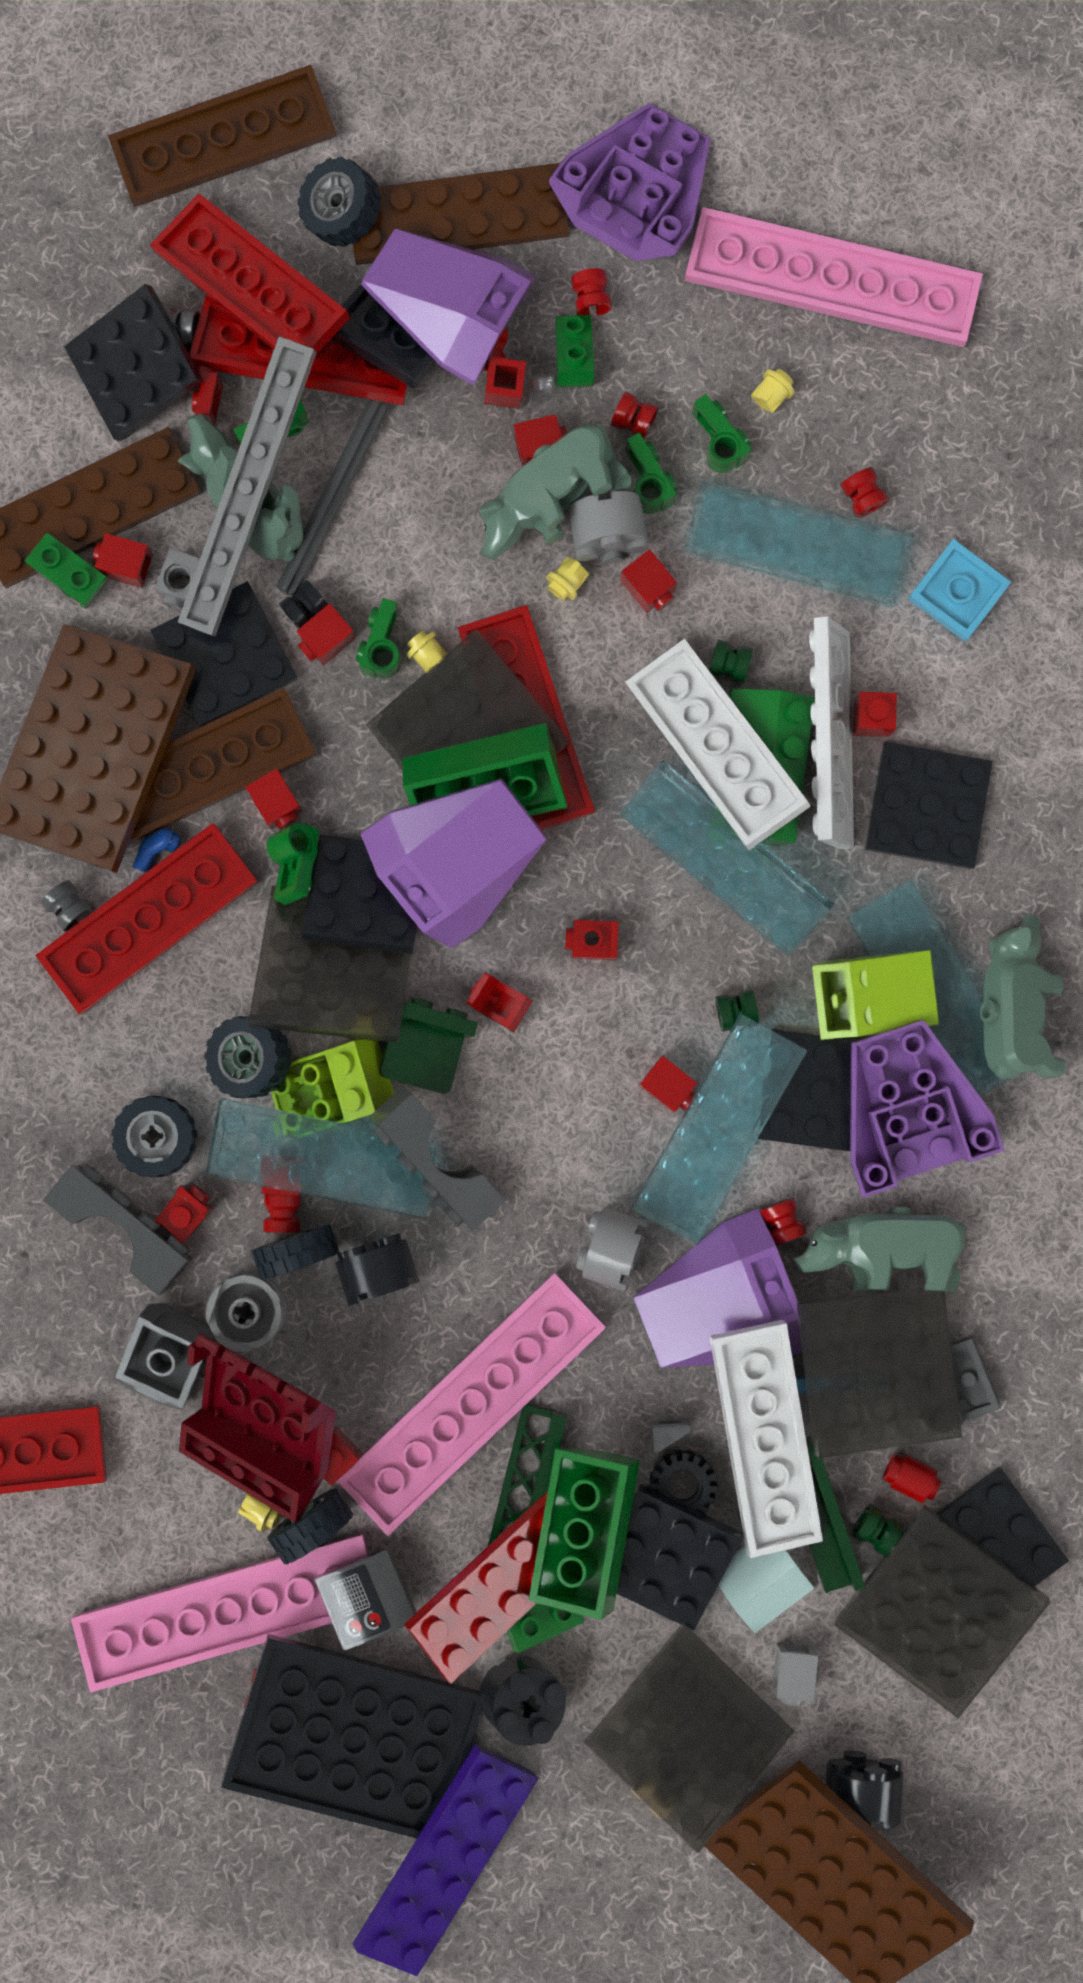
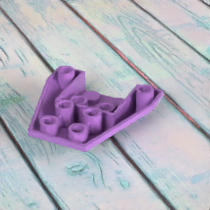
(636, 183)
(448, 297)
(454, 857)
(912, 1109)
(716, 1288)

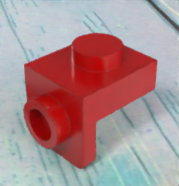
(498, 1002)

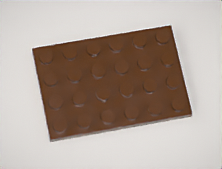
(91, 747)
(837, 1880)

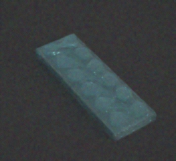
(798, 544)
(706, 846)
(905, 924)
(719, 1128)
(312, 1158)

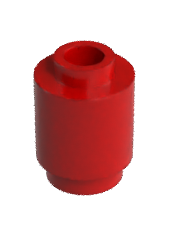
(911, 1477)

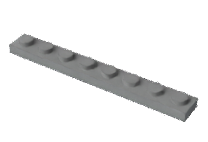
(247, 486)

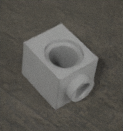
(175, 565)
(795, 1674)

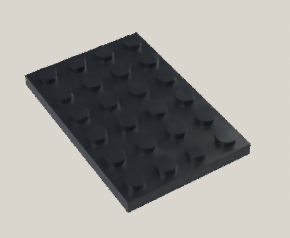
(350, 1737)

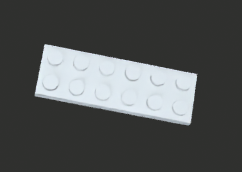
(833, 740)
(717, 744)
(766, 1438)

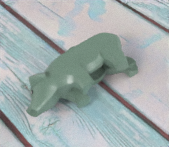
(550, 485)
(279, 521)
(1016, 1005)
(888, 1242)

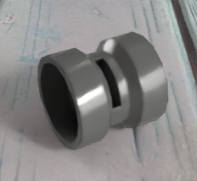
(66, 905)

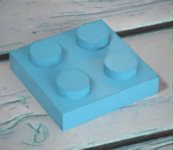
(959, 590)

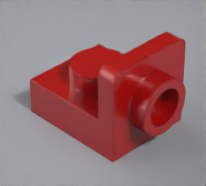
(208, 397)
(185, 1212)

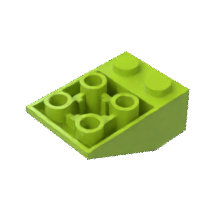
(874, 993)
(336, 1083)

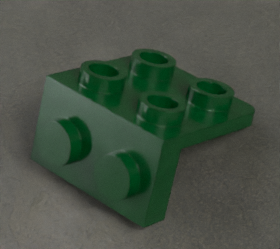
(427, 1046)

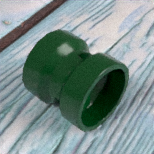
(730, 661)
(728, 1007)
(877, 1530)

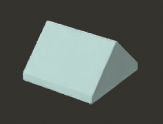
(763, 1586)

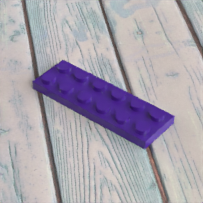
(445, 1861)

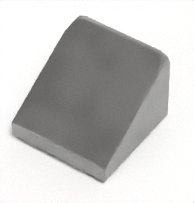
(667, 1432)

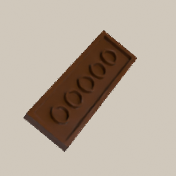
(222, 135)
(470, 211)
(95, 501)
(223, 760)

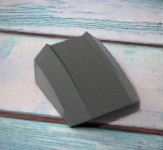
(158, 1355)

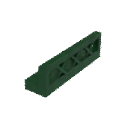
(541, 1484)
(835, 1554)

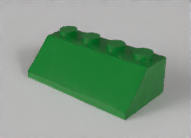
(784, 727)
(519, 757)
(584, 1531)

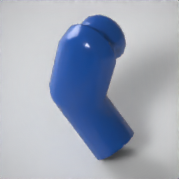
(153, 844)

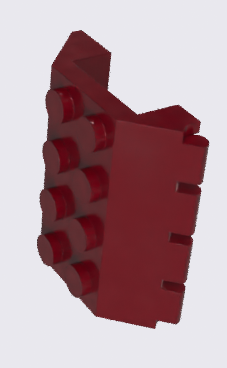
(257, 1430)

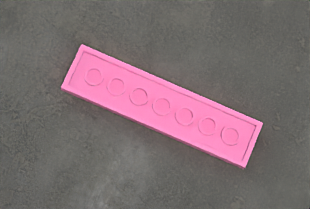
(833, 277)
(471, 1404)
(208, 1616)

